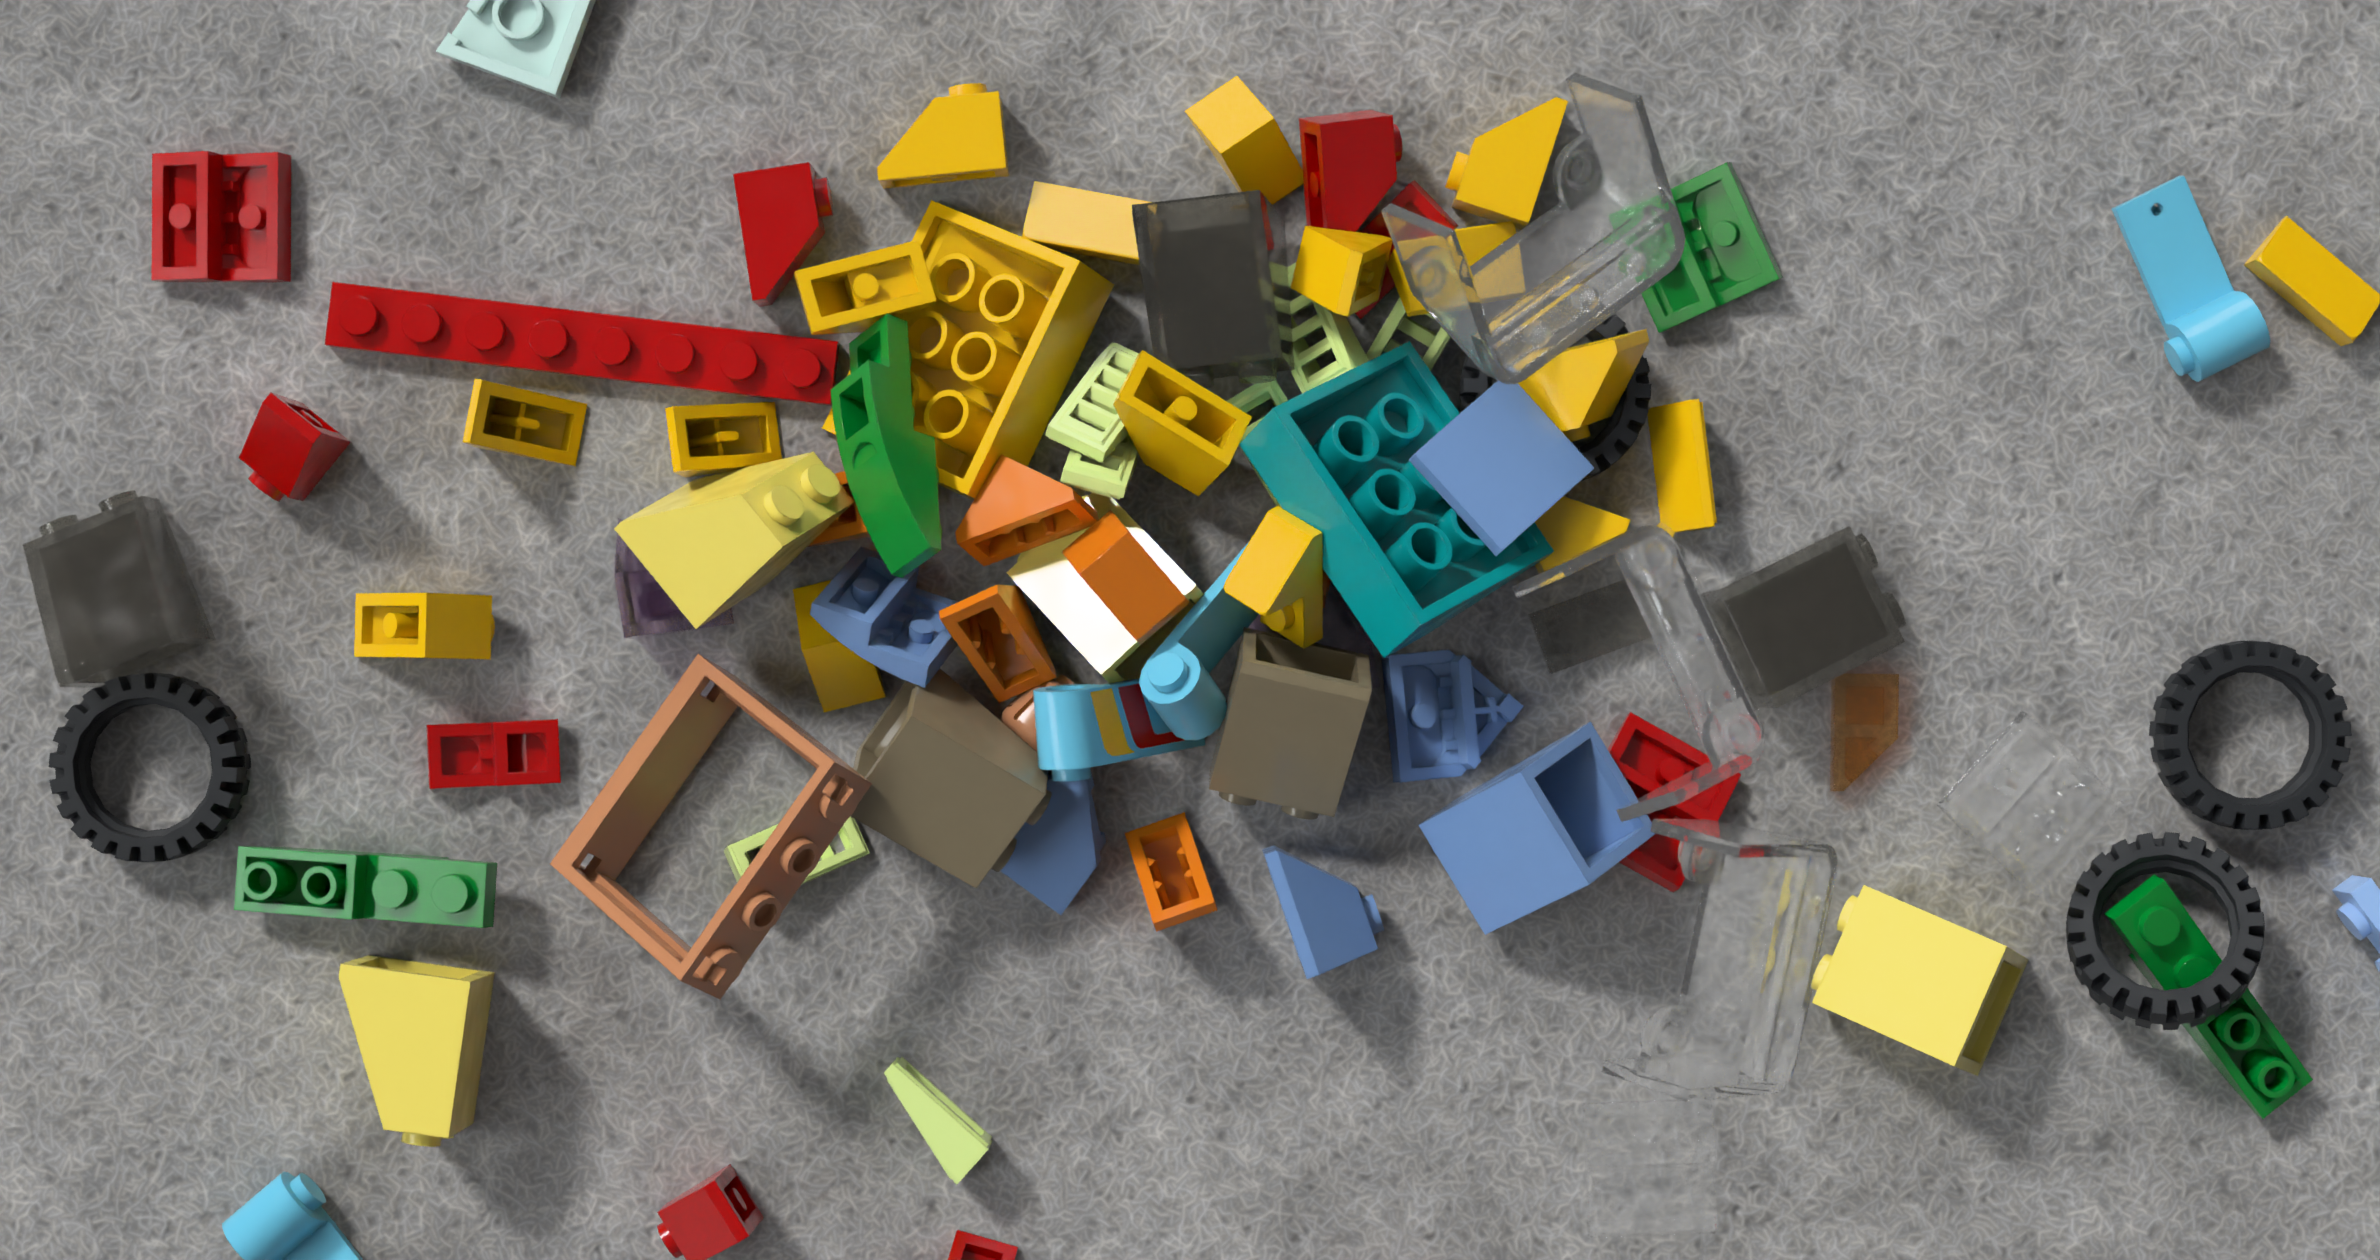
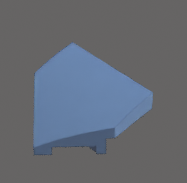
(1440, 714)
(1061, 848)

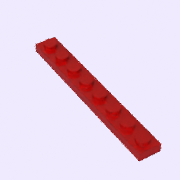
(581, 343)

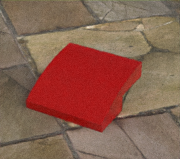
(221, 217)
(1649, 761)

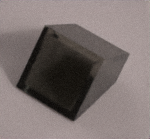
(1216, 286)
(114, 592)
(1807, 616)

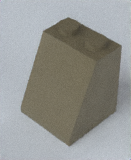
(1290, 724)
(949, 779)

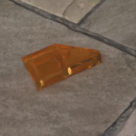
(1861, 723)

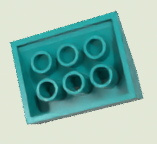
(1386, 532)

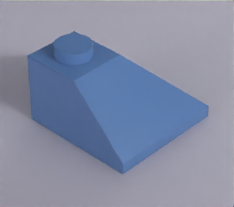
(1322, 913)

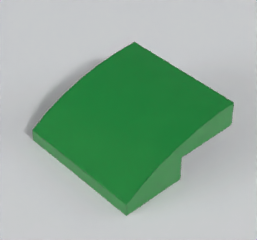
(1721, 254)

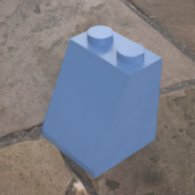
(1537, 830)

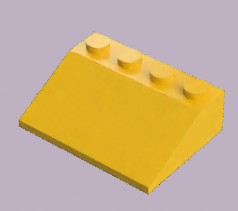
(993, 343)

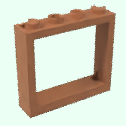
(646, 786)

